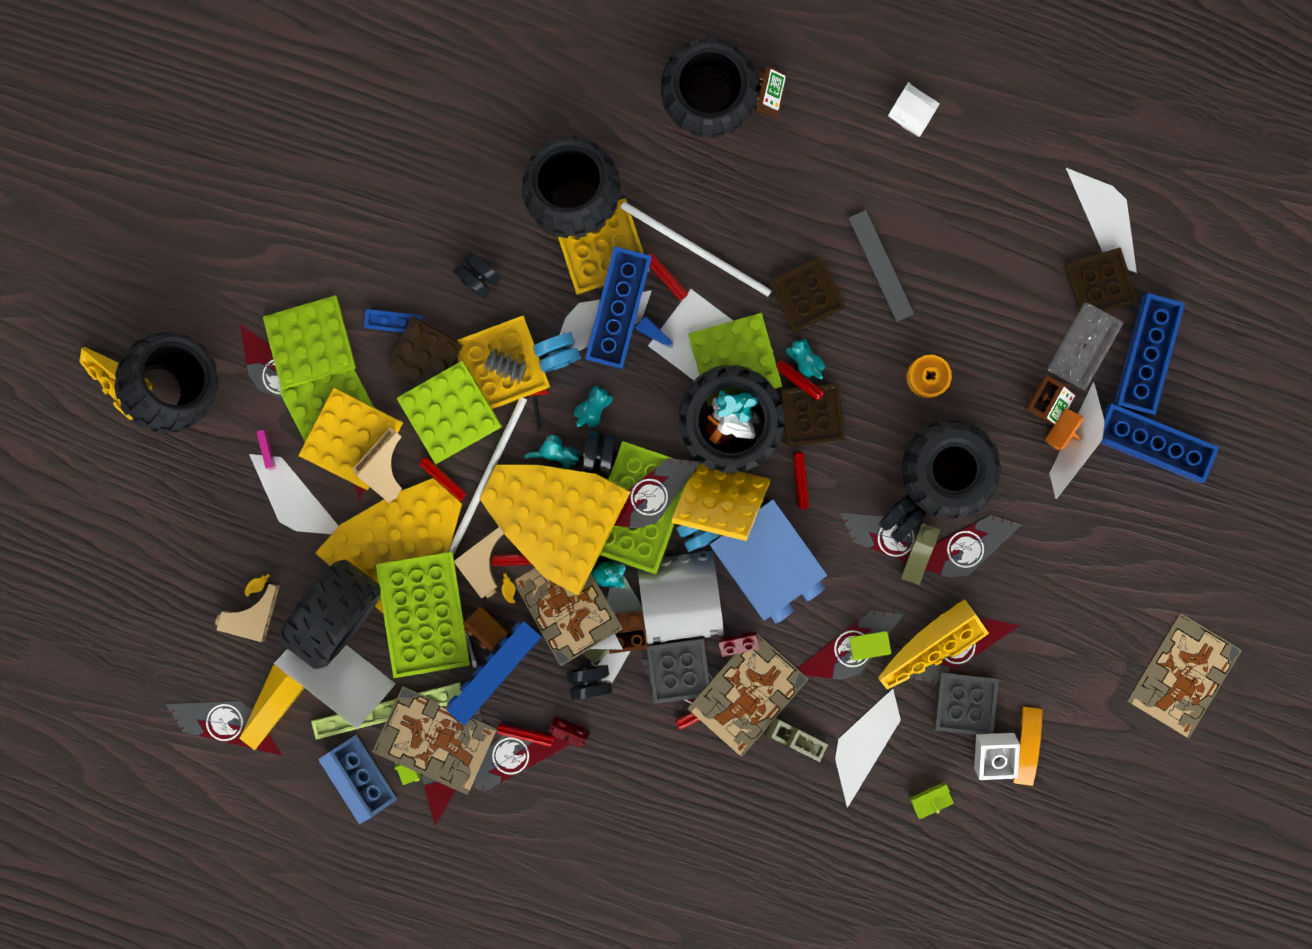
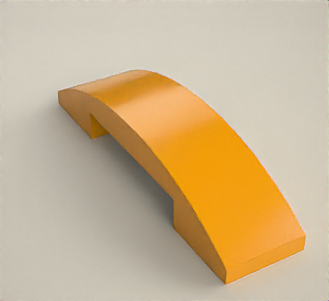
(1029, 745)

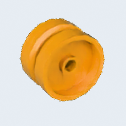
(939, 372)

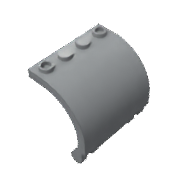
(681, 598)

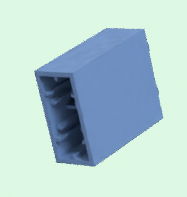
(771, 564)

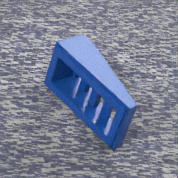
(647, 328)

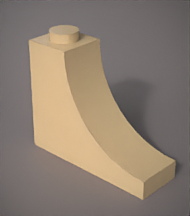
(376, 466)
(476, 564)
(251, 622)

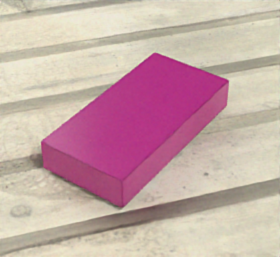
(266, 449)

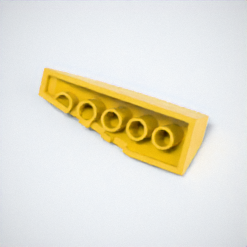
(941, 638)
(274, 700)

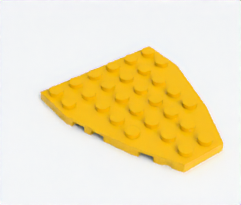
(555, 517)
(408, 527)

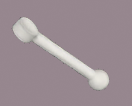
(474, 663)

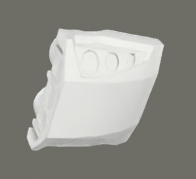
(913, 110)
(732, 425)

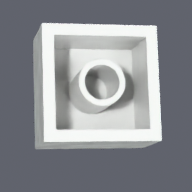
(996, 756)

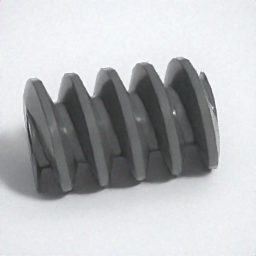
(505, 365)

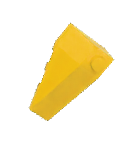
(104, 370)

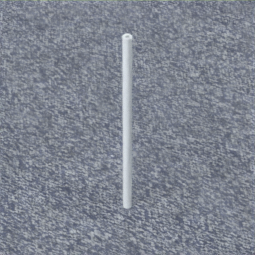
(695, 248)
(493, 462)

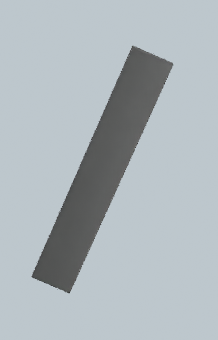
(881, 266)

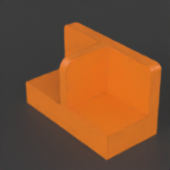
(1064, 429)
(716, 436)

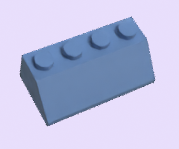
(357, 779)

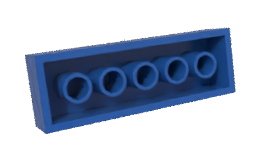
(618, 307)
(1149, 354)
(1157, 444)
(493, 673)

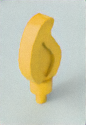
(256, 585)
(508, 589)

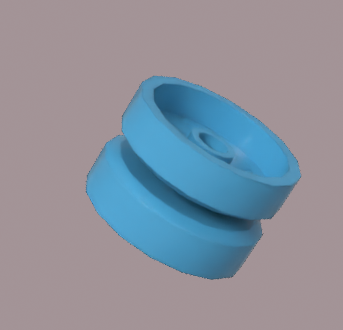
(555, 348)
(699, 539)

